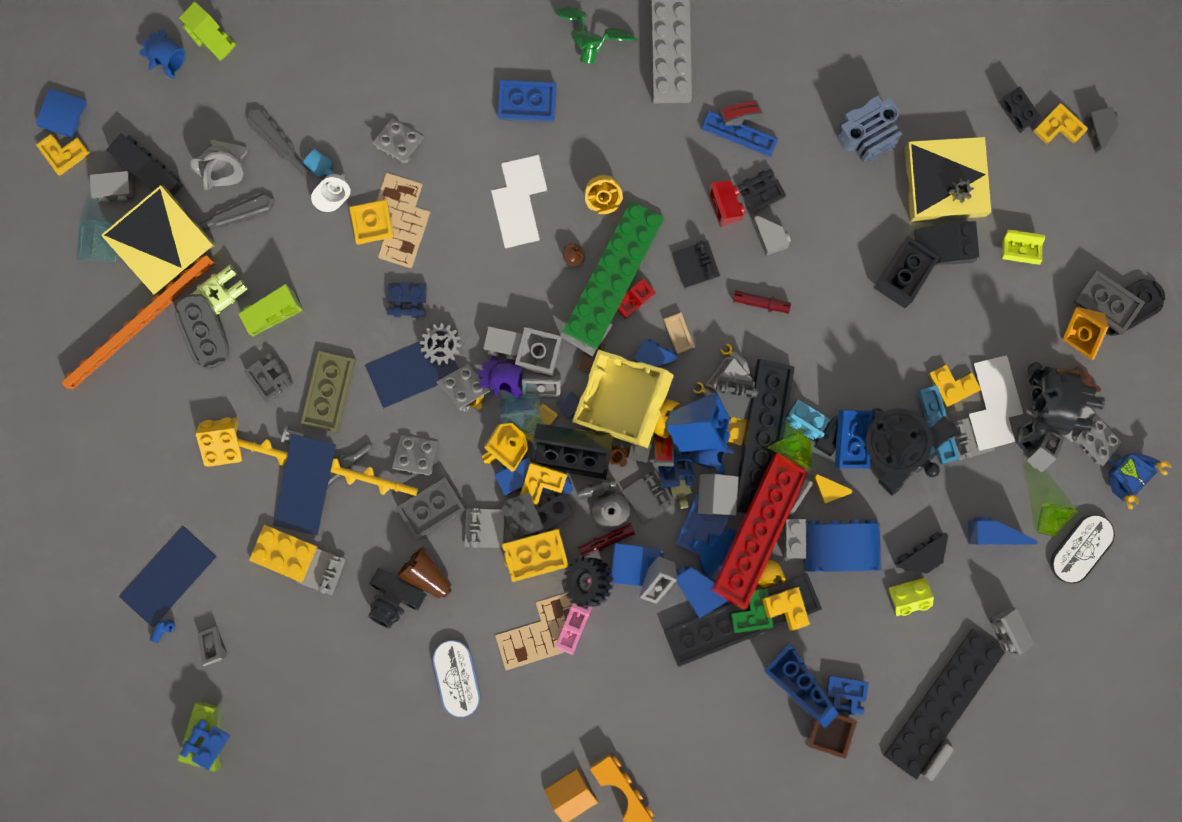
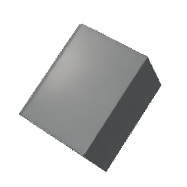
(718, 494)

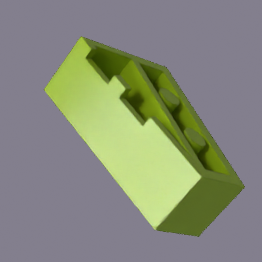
(270, 310)

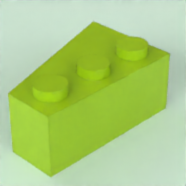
(206, 31)
(209, 713)

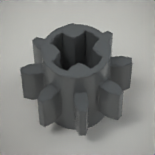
(965, 193)

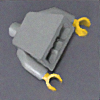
(731, 367)

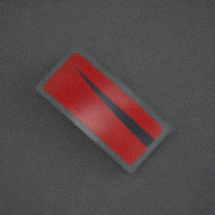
(736, 113)
(663, 451)

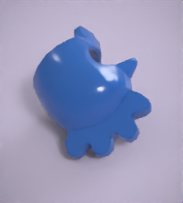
(163, 52)
(713, 457)

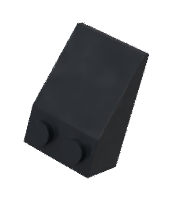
(952, 242)
(906, 272)

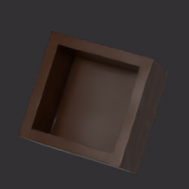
(834, 738)

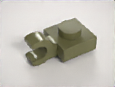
(681, 491)

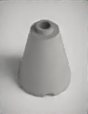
(601, 516)

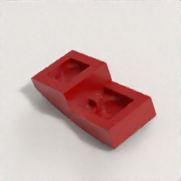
(635, 298)

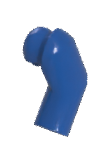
(161, 628)

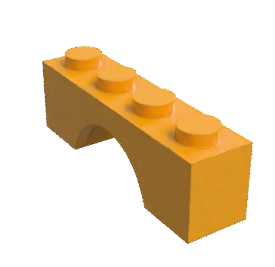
(608, 773)

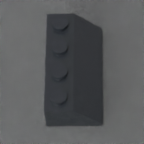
(572, 450)

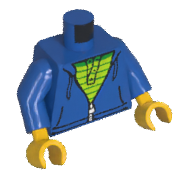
(1132, 474)

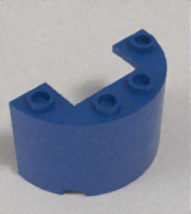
(843, 546)

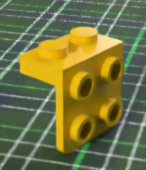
(219, 441)

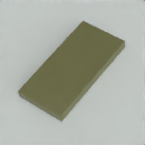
(327, 391)

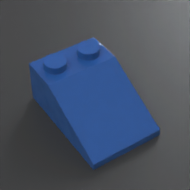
(987, 532)

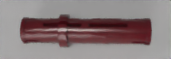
(762, 302)
(606, 540)

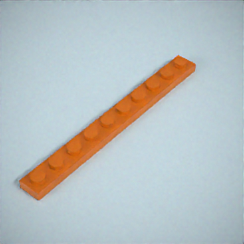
(133, 326)

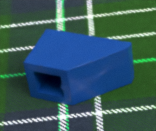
(653, 355)
(513, 480)

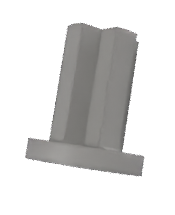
(288, 433)

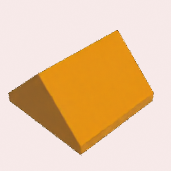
(1086, 331)
(570, 796)

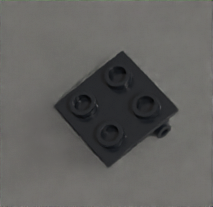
(696, 264)

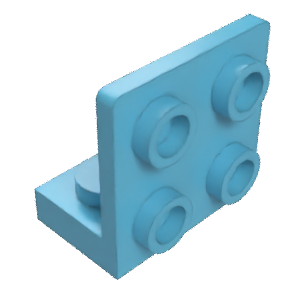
(808, 420)

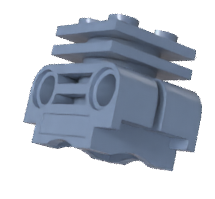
(870, 128)

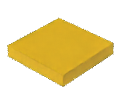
(371, 221)

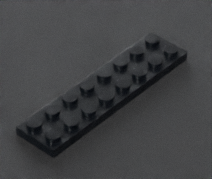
(763, 427)
(715, 630)
(944, 704)

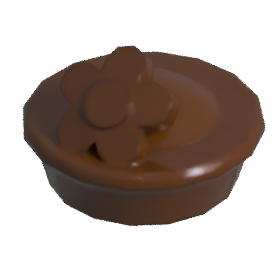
(573, 254)

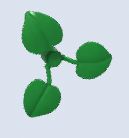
(588, 41)

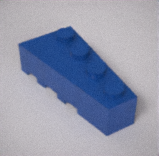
(798, 682)

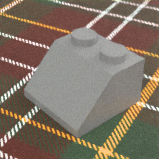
(539, 351)

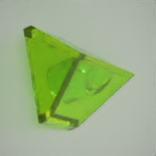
(796, 449)
(1054, 518)

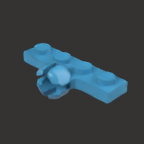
(934, 408)

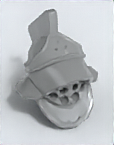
(220, 164)

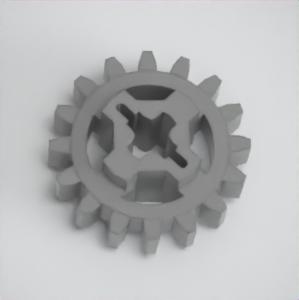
(433, 350)

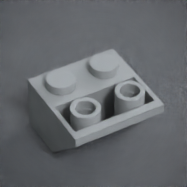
(1012, 631)

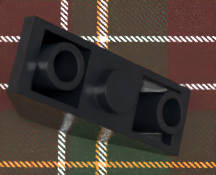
(925, 556)

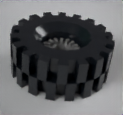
(577, 583)

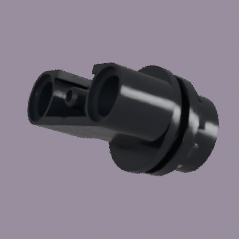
(386, 608)

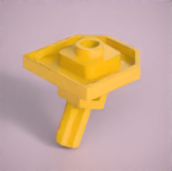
(507, 445)

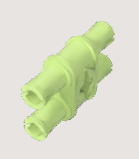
(225, 296)

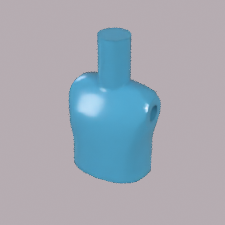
(318, 164)

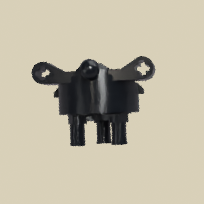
(1056, 404)
(905, 444)

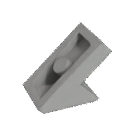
(211, 646)

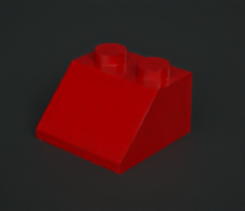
(725, 202)

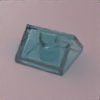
(91, 243)
(522, 412)

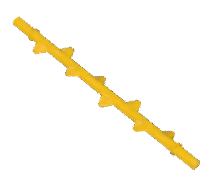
(350, 475)

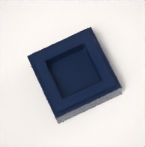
(568, 405)

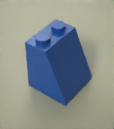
(699, 424)
(632, 563)
(698, 591)

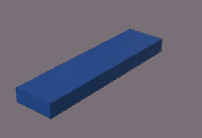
(740, 134)

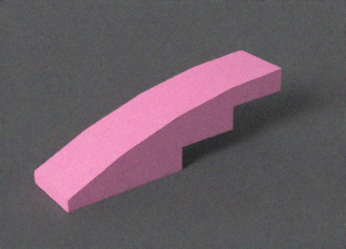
(573, 628)

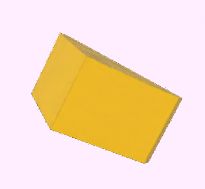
(829, 490)

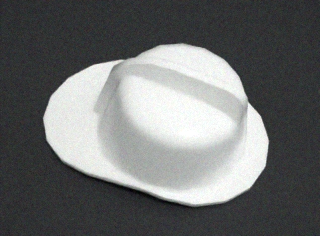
(330, 193)

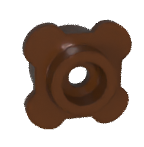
(623, 455)

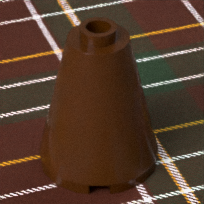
(425, 574)

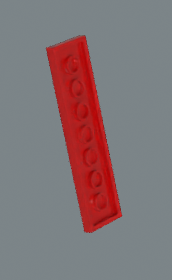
(759, 531)

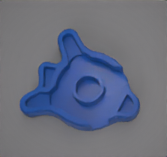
(714, 553)

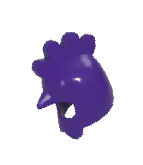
(501, 377)

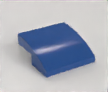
(61, 113)

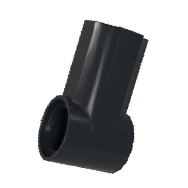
(827, 443)

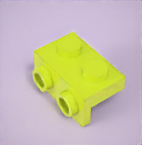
(1022, 246)
(911, 596)

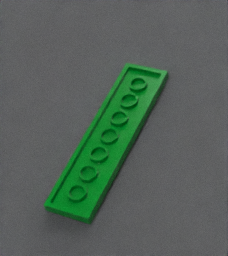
(613, 275)

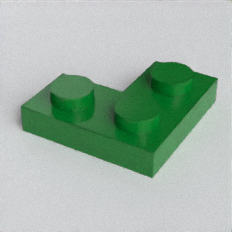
(755, 617)

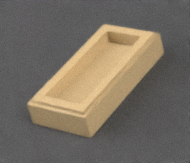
(678, 333)

